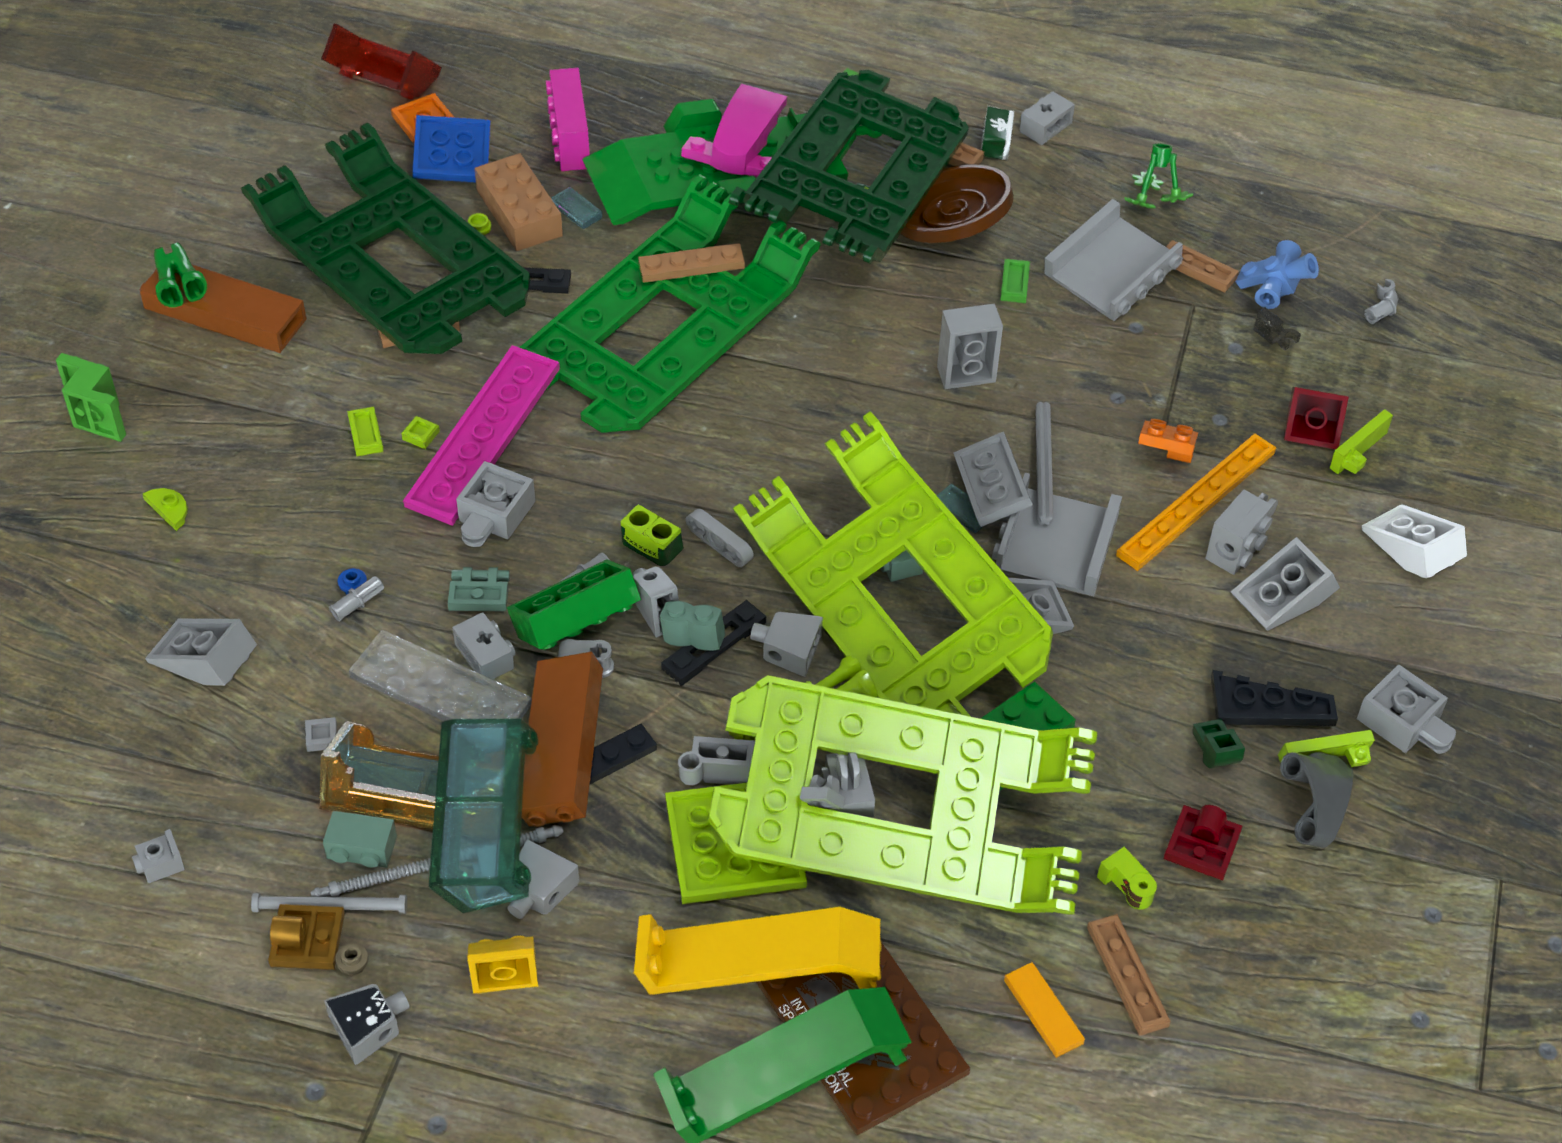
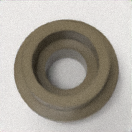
(355, 965)

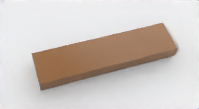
(1128, 974)

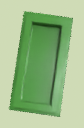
(1015, 281)

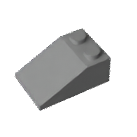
(1286, 586)
(1046, 601)
(204, 649)

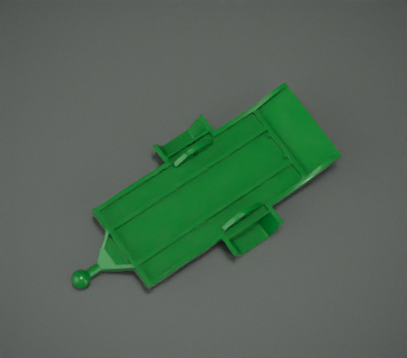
(652, 175)

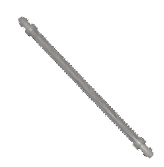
(334, 889)

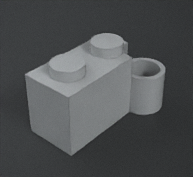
(716, 761)

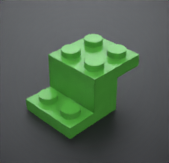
(91, 397)

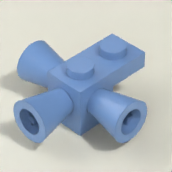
(1278, 273)

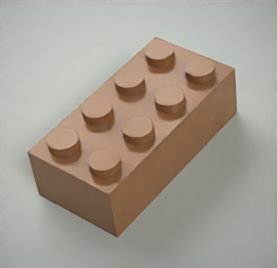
(518, 202)

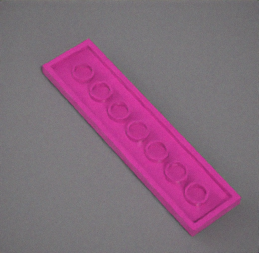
(482, 432)

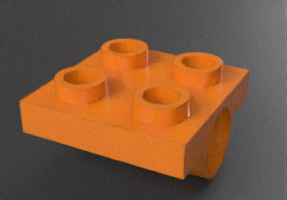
(1177, 440)

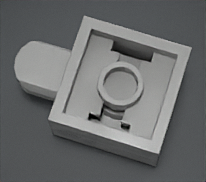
(493, 503)
(1240, 531)
(1419, 710)
(853, 783)

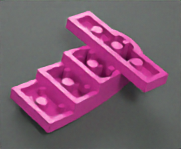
(740, 133)

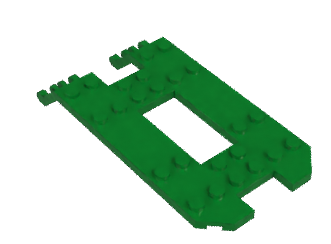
(725, 304)

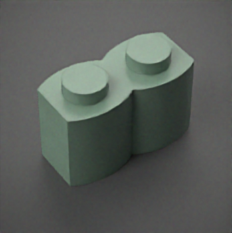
(692, 625)

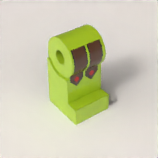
(1129, 877)

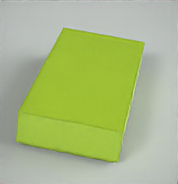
(365, 431)

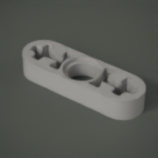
(719, 537)

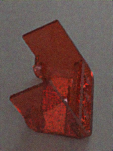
(380, 64)

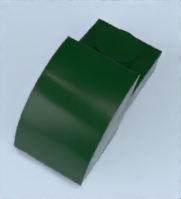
(1218, 743)

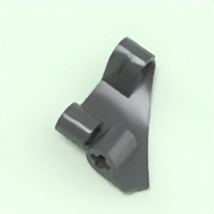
(1331, 790)

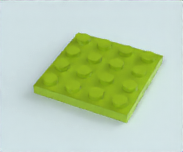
(705, 863)

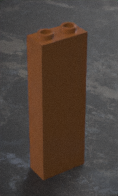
(234, 310)
(566, 722)

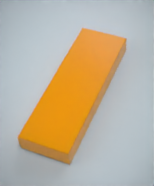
(1044, 1009)

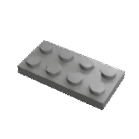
(992, 479)

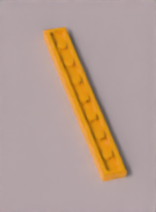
(1195, 502)

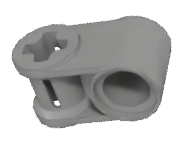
(572, 647)

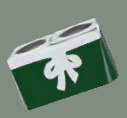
(997, 133)

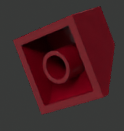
(1315, 418)

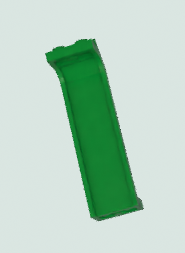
(783, 1062)

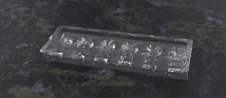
(434, 682)

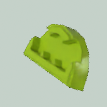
(168, 505)

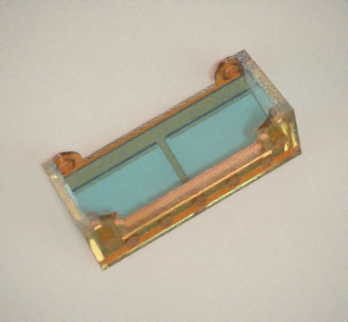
(377, 778)

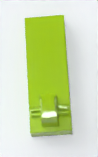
(1350, 452)
(1353, 745)

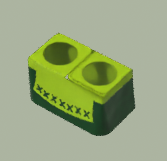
(654, 549)

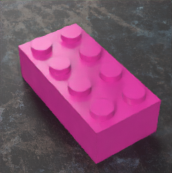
(567, 118)

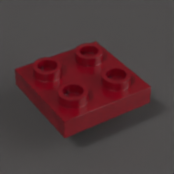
(1203, 840)

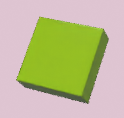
(420, 432)

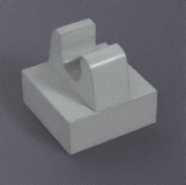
(823, 796)

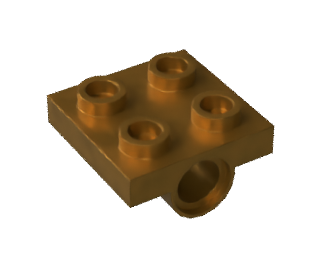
(305, 936)

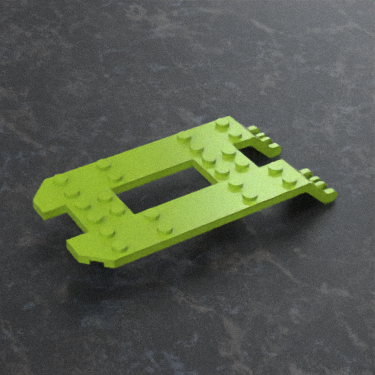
(902, 516)
(971, 764)

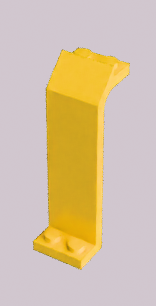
(758, 950)

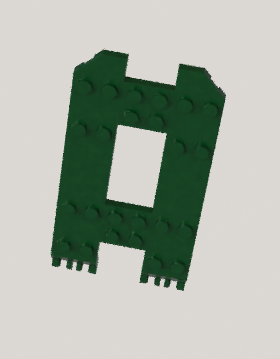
(390, 201)
(872, 215)

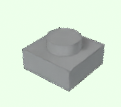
(320, 733)

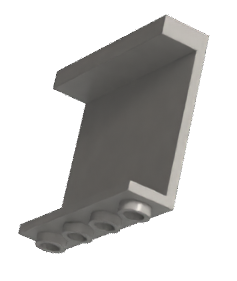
(1111, 262)
(1066, 551)

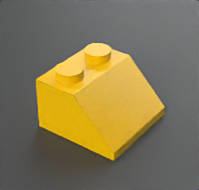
(502, 964)

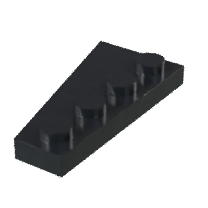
(1253, 703)

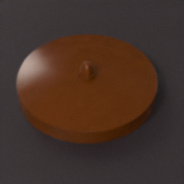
(961, 204)

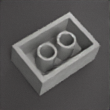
(969, 346)

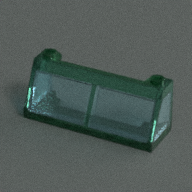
(480, 813)

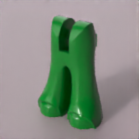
(167, 287)

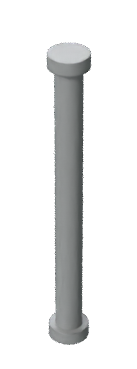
(348, 903)

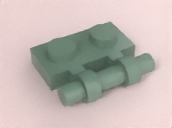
(478, 590)

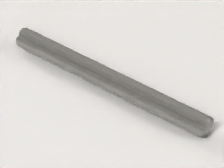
(1044, 463)

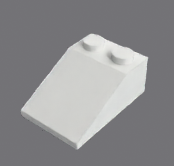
(1418, 539)

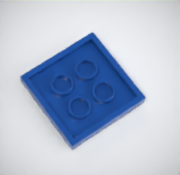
(450, 148)

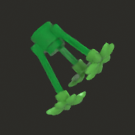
(1160, 156)

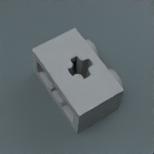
(1046, 118)
(483, 646)

